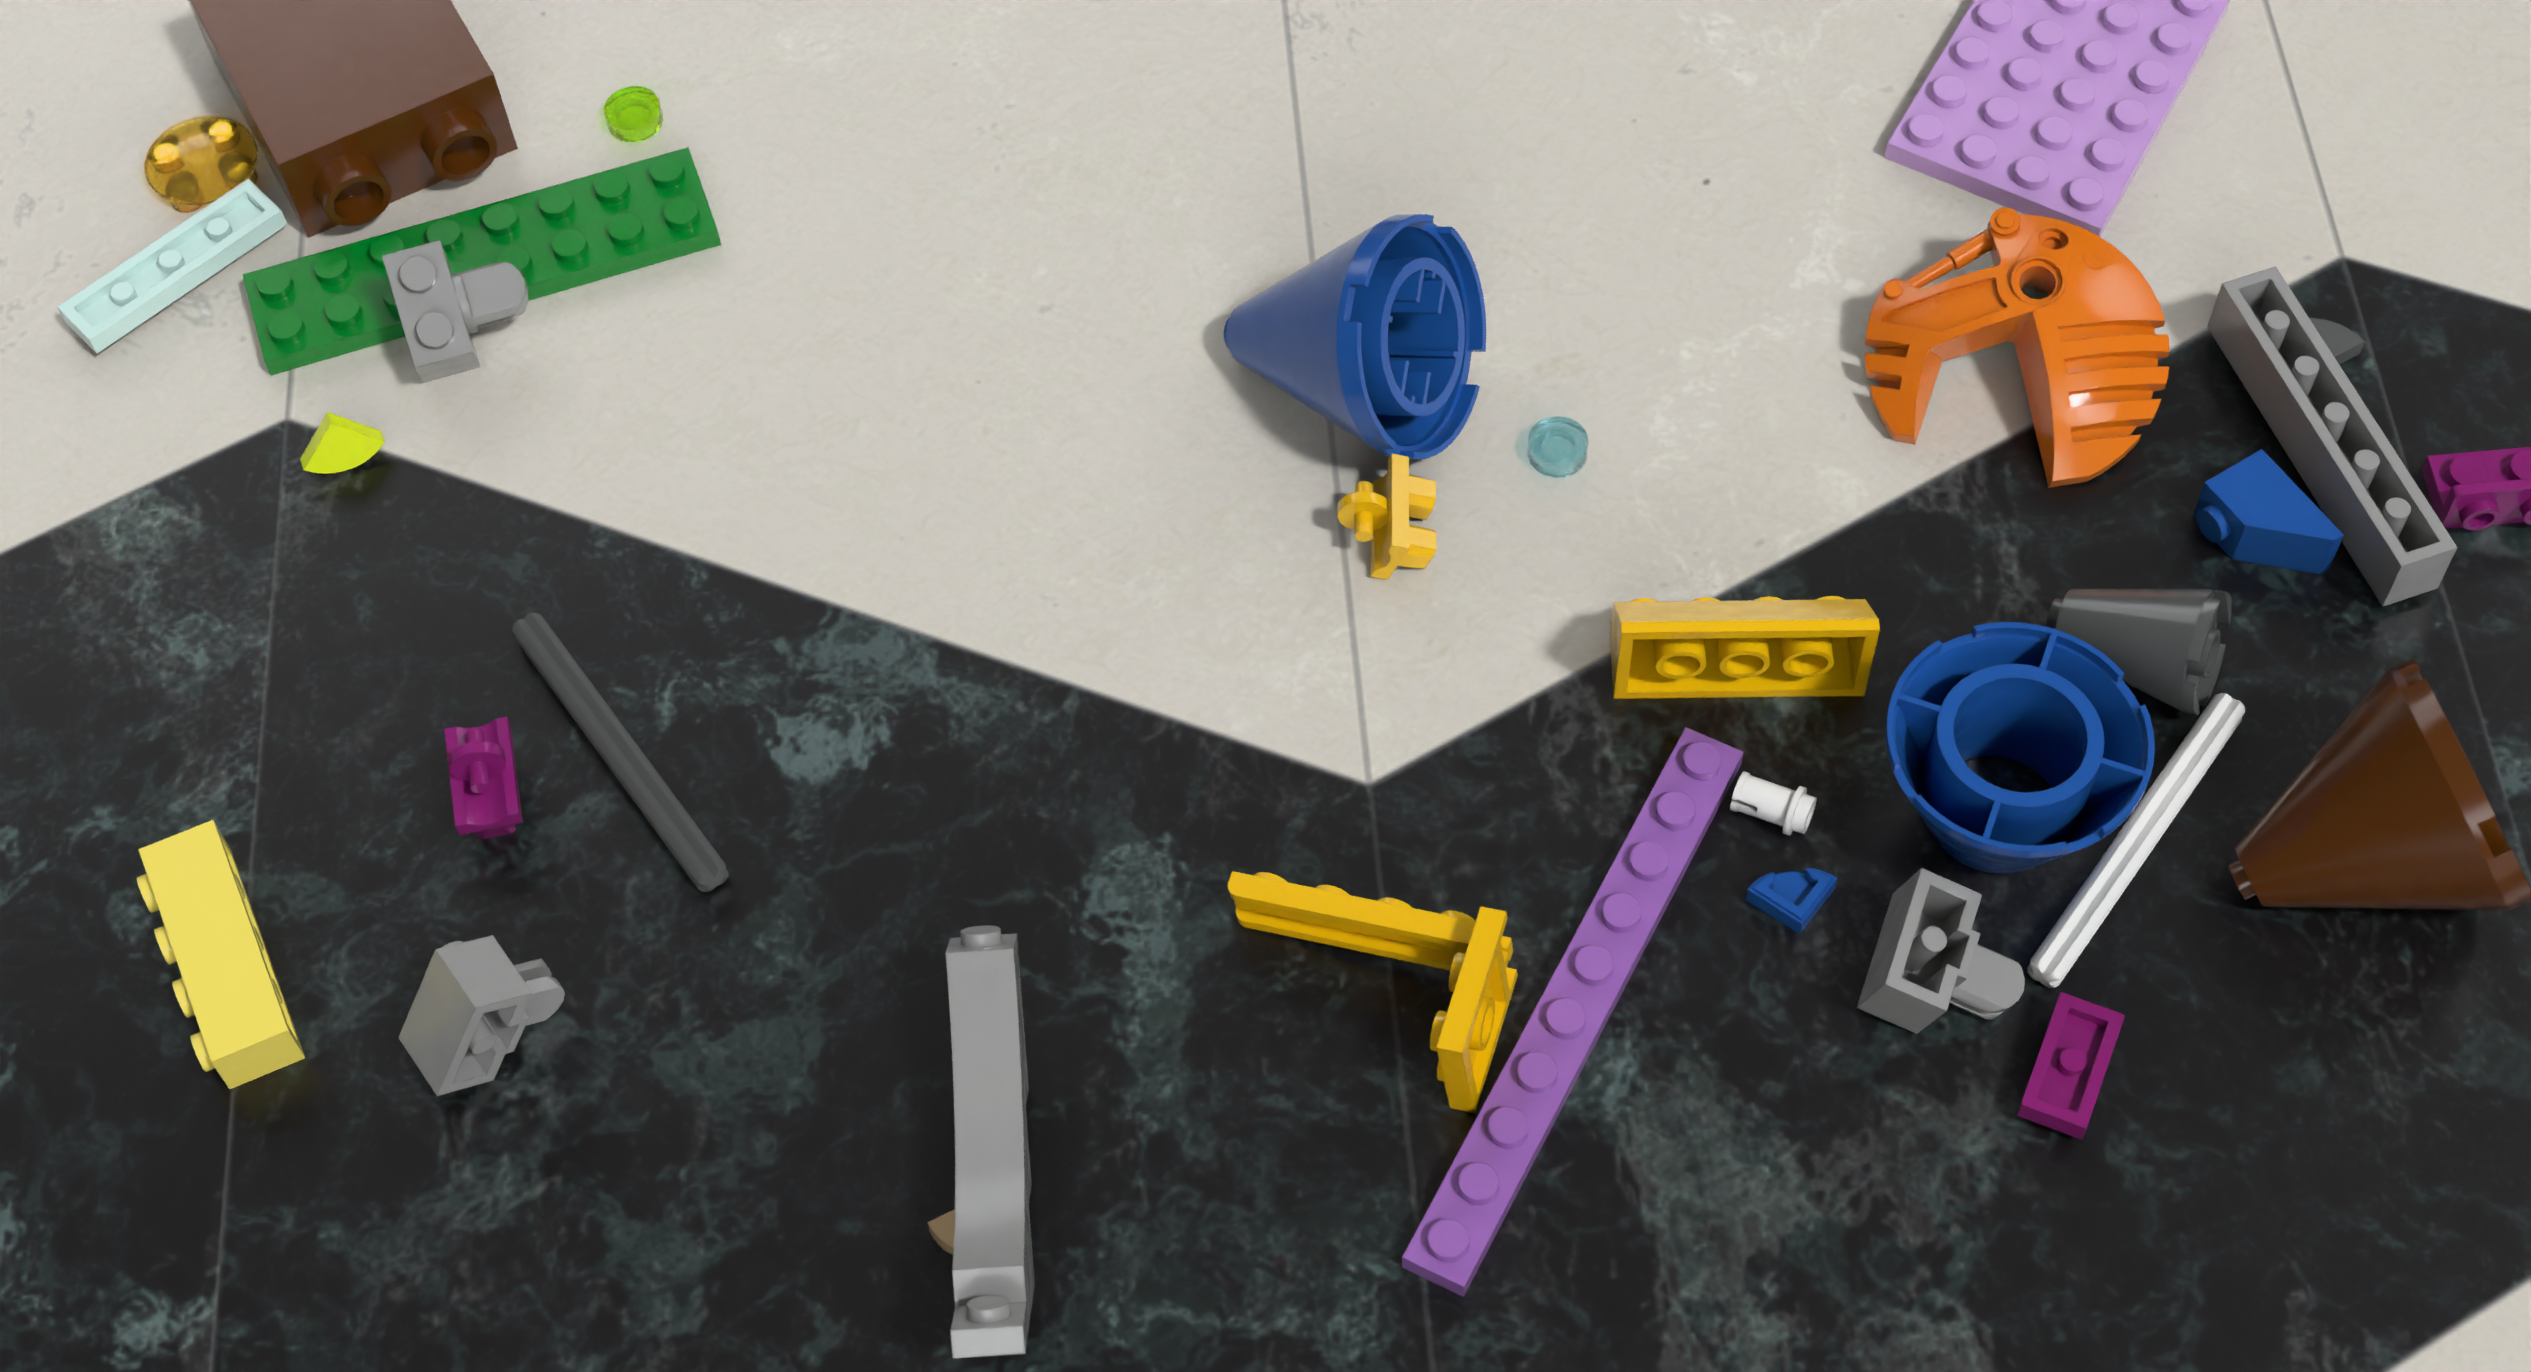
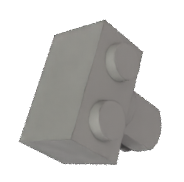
(446, 308)
(1934, 958)
(474, 1012)

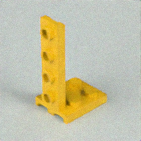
(1393, 929)

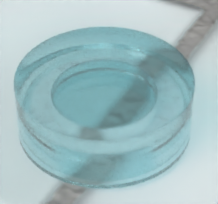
(1558, 447)

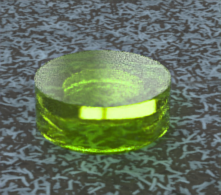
(633, 114)

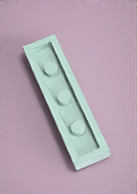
(172, 266)

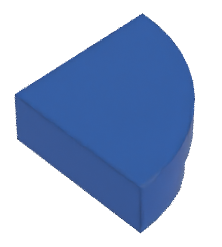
(1792, 895)

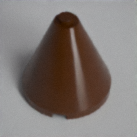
(2383, 818)

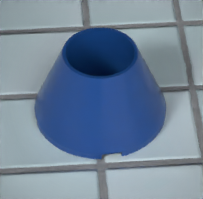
(2026, 699)

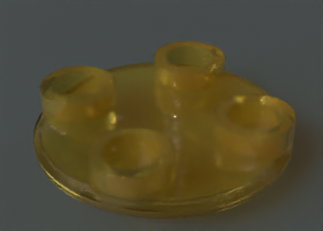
(200, 161)

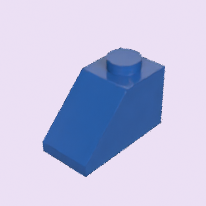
(2266, 518)

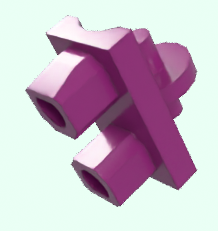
(483, 779)

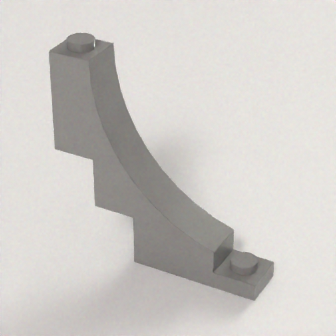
(991, 1146)

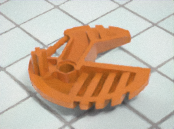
(2080, 351)

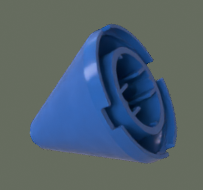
(1375, 335)

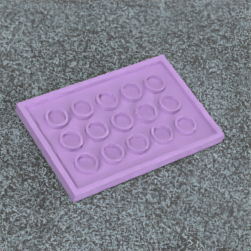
(2053, 100)

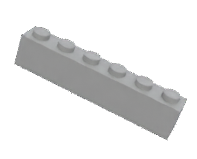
(2331, 437)

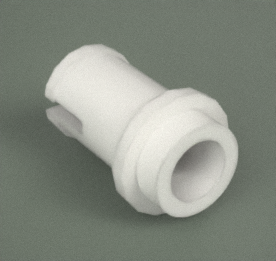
(1773, 803)

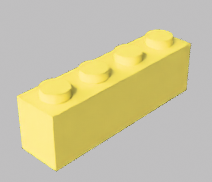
(219, 956)

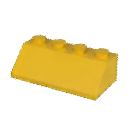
(1742, 648)

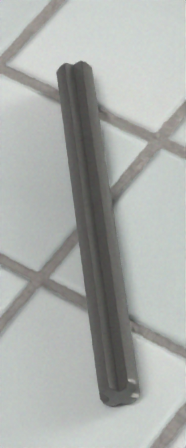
(620, 753)

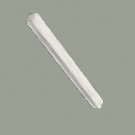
(2135, 841)

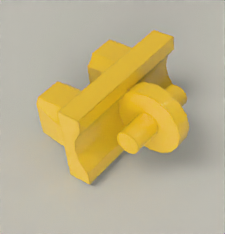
(1382, 515)

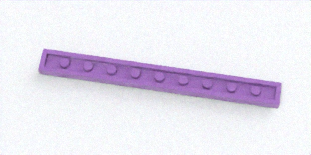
(1571, 1014)

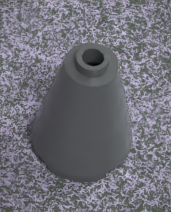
(2155, 636)

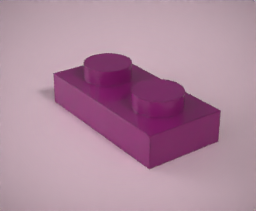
(2071, 1065)

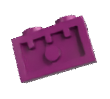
(2480, 487)

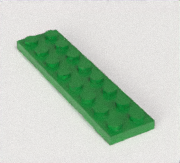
(551, 235)

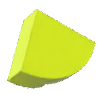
(340, 445)

